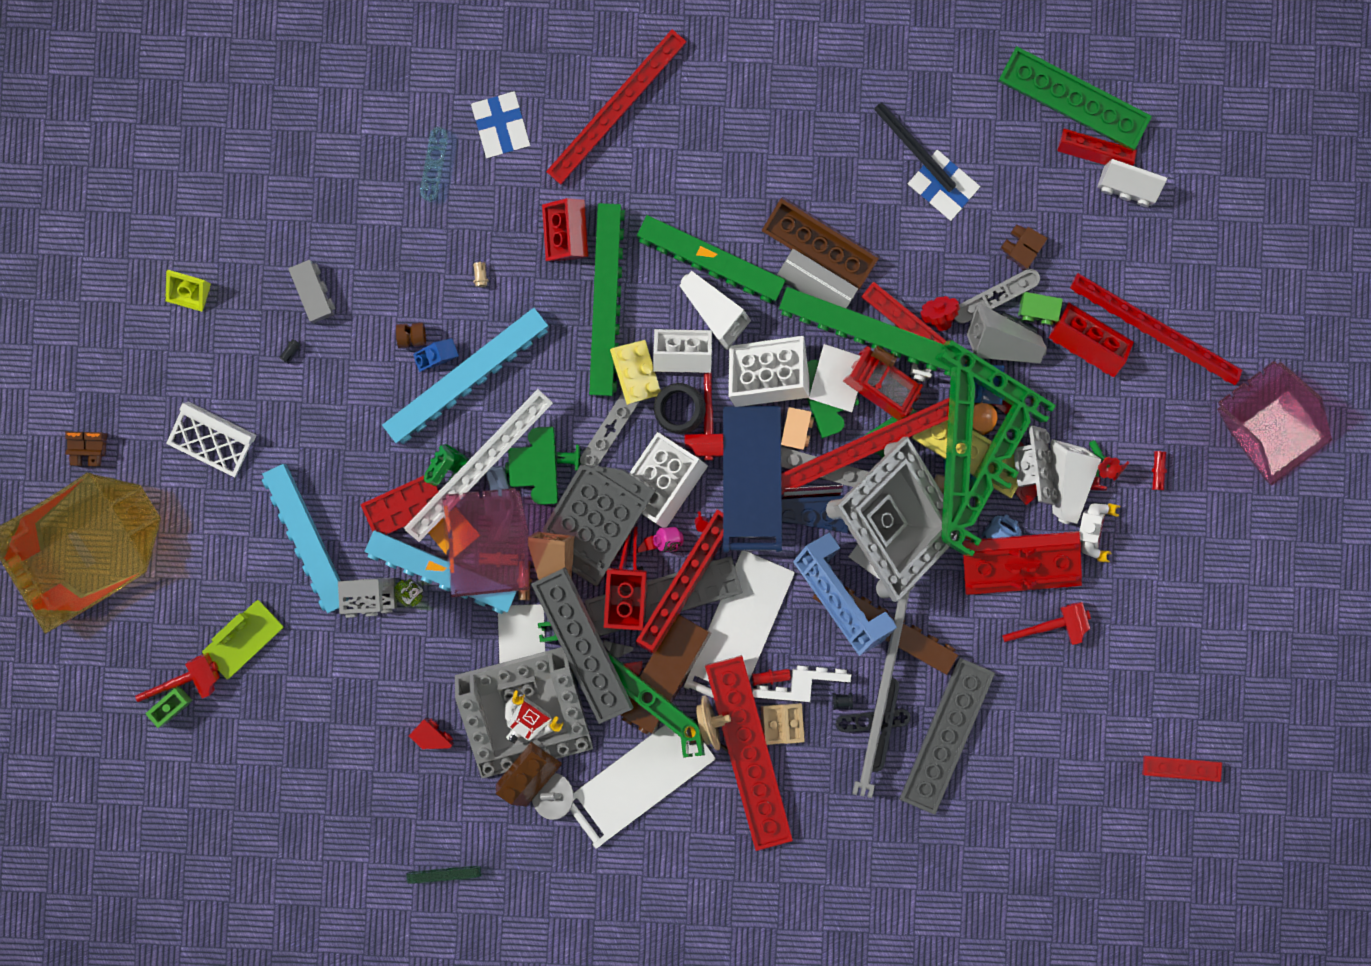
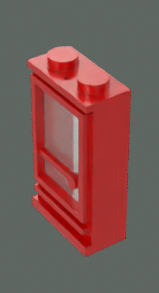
(883, 385)

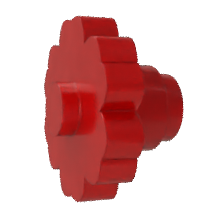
(940, 312)

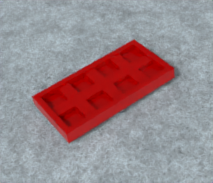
(399, 506)

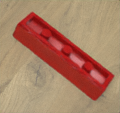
(1094, 148)

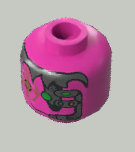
(668, 539)

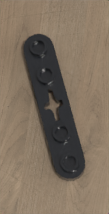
(883, 742)

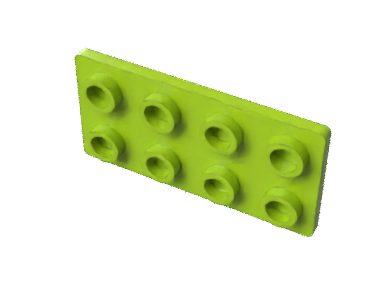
(242, 638)

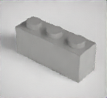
(312, 291)

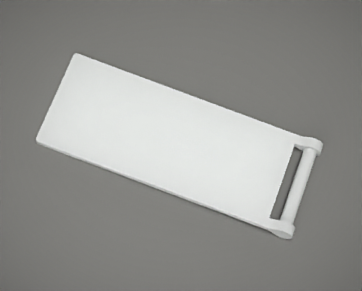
(744, 619)
(636, 783)

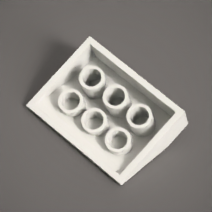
(768, 371)
(671, 473)

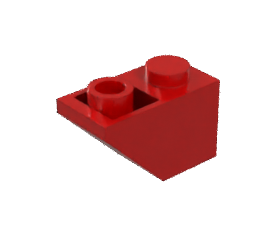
(428, 736)

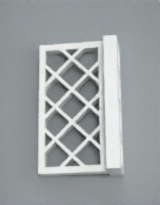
(213, 422)

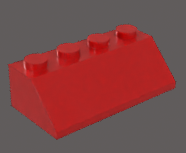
(1091, 340)

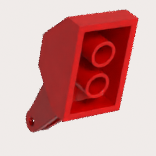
(626, 593)

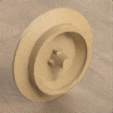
(709, 723)

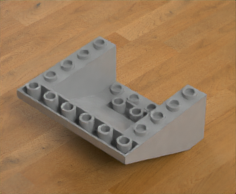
(544, 680)

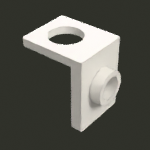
(920, 374)

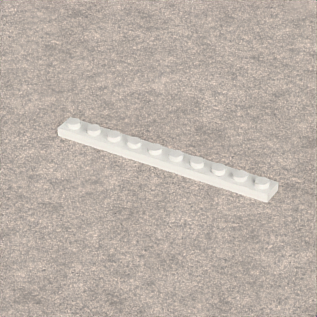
(480, 463)

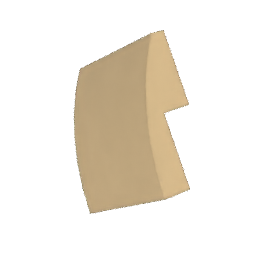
(782, 723)

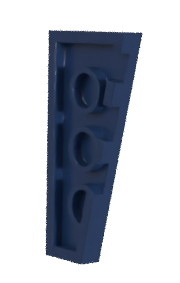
(811, 512)

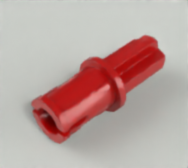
(771, 676)

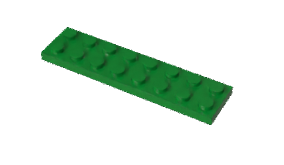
(1074, 98)

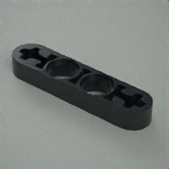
(849, 728)

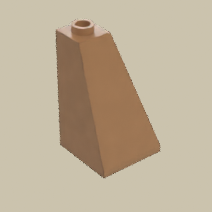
(551, 552)

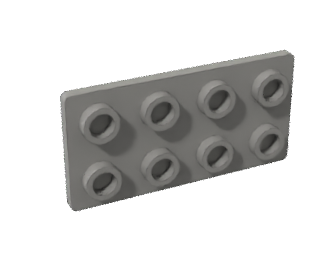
(1035, 467)

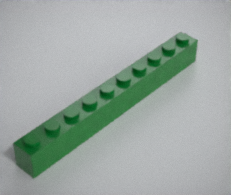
(605, 299)
(865, 329)

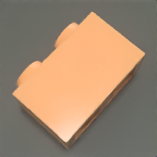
(796, 429)

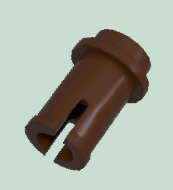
(883, 356)

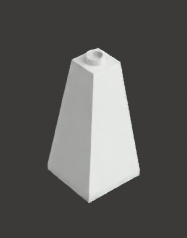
(719, 312)
(1074, 475)

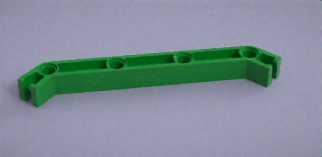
(658, 707)

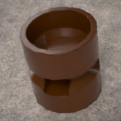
(411, 335)

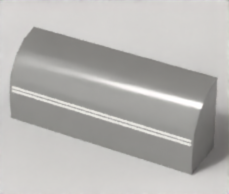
(816, 280)

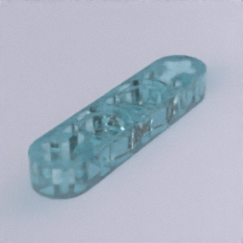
(434, 164)

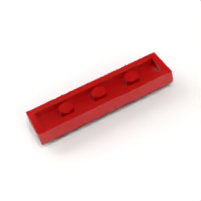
(1182, 768)

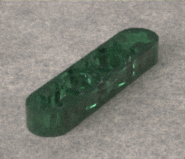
(443, 874)

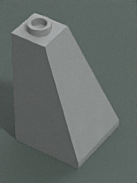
(1002, 339)

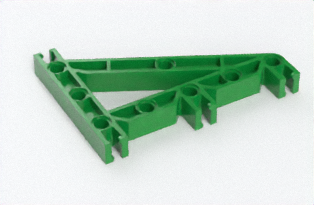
(957, 488)

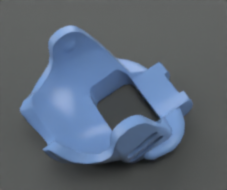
(997, 530)

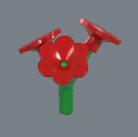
(1108, 468)

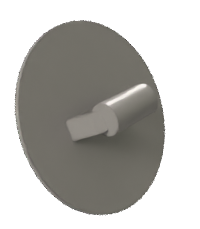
(554, 798)

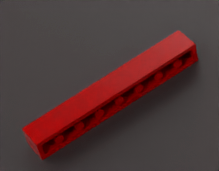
(683, 585)

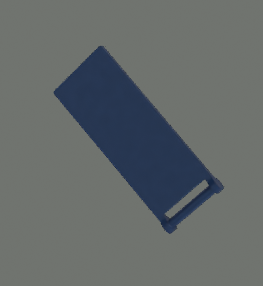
(752, 477)

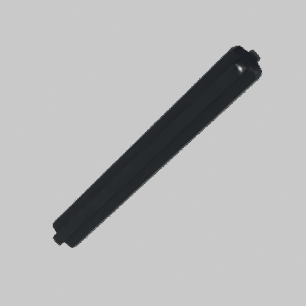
(915, 147)

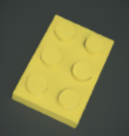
(635, 371)

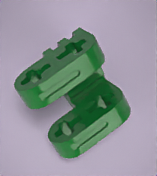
(445, 460)

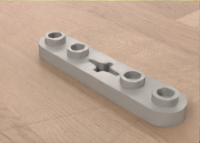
(1012, 287)
(599, 444)

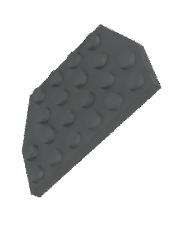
(600, 513)

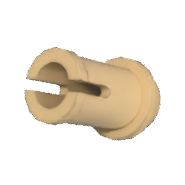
(480, 274)

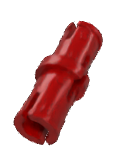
(1159, 470)

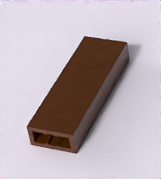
(668, 669)

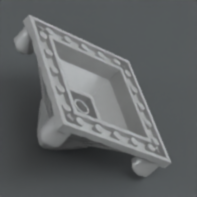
(895, 518)

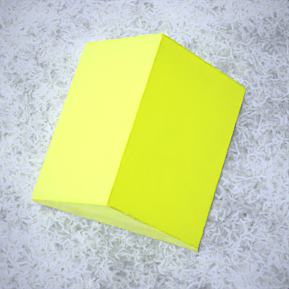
(186, 290)

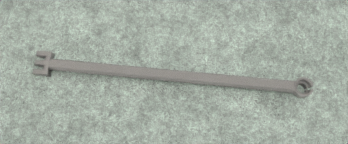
(882, 700)

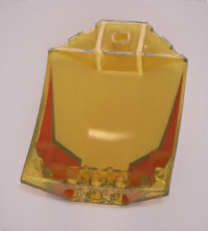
(79, 546)

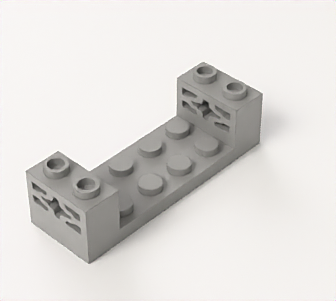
(363, 592)

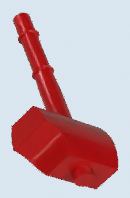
(707, 444)
(1074, 618)
(201, 671)

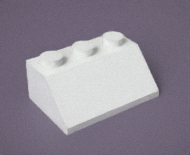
(1131, 183)
(682, 351)

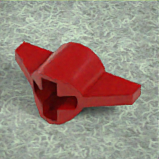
(701, 522)
(647, 544)

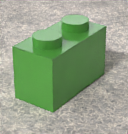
(1040, 308)
(168, 707)

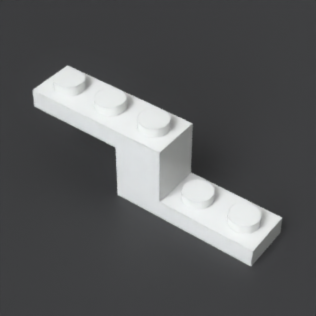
(801, 684)

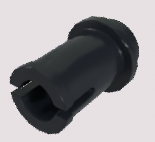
(290, 351)

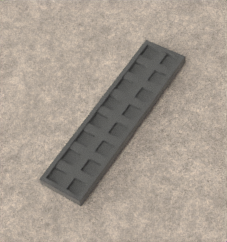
(716, 584)

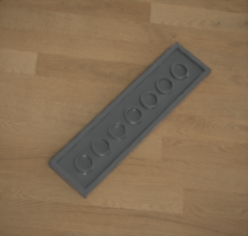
(582, 645)
(946, 736)

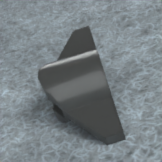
(617, 649)

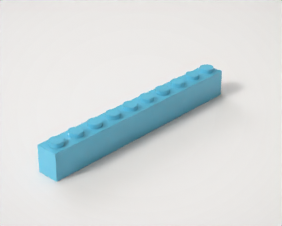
(465, 376)

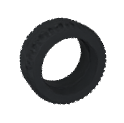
(665, 394)

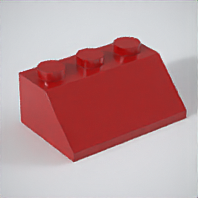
(565, 230)

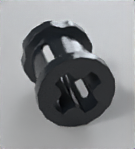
(842, 701)

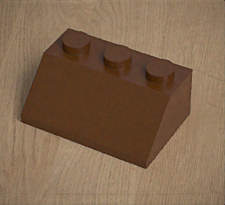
(527, 776)

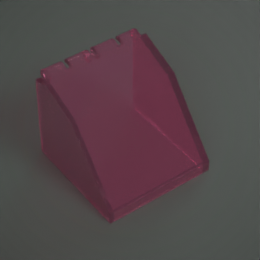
(1276, 420)
(486, 542)

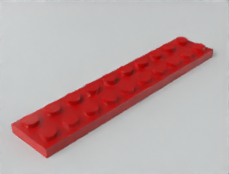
(749, 753)

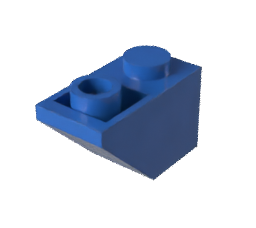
(435, 354)

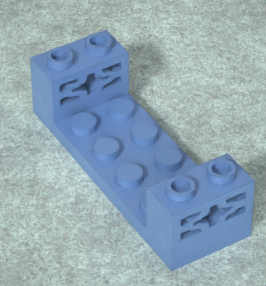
(841, 606)

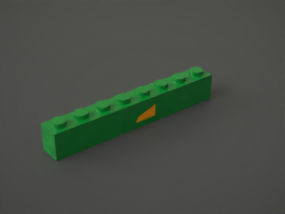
(711, 259)

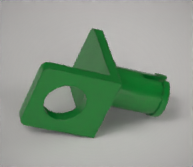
(570, 458)

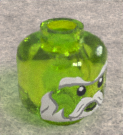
(408, 593)

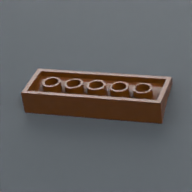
(820, 242)

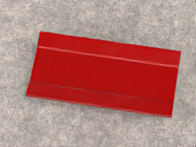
(1023, 563)

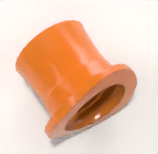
(984, 418)

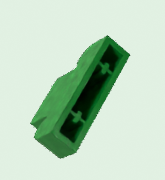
(824, 415)
(536, 466)

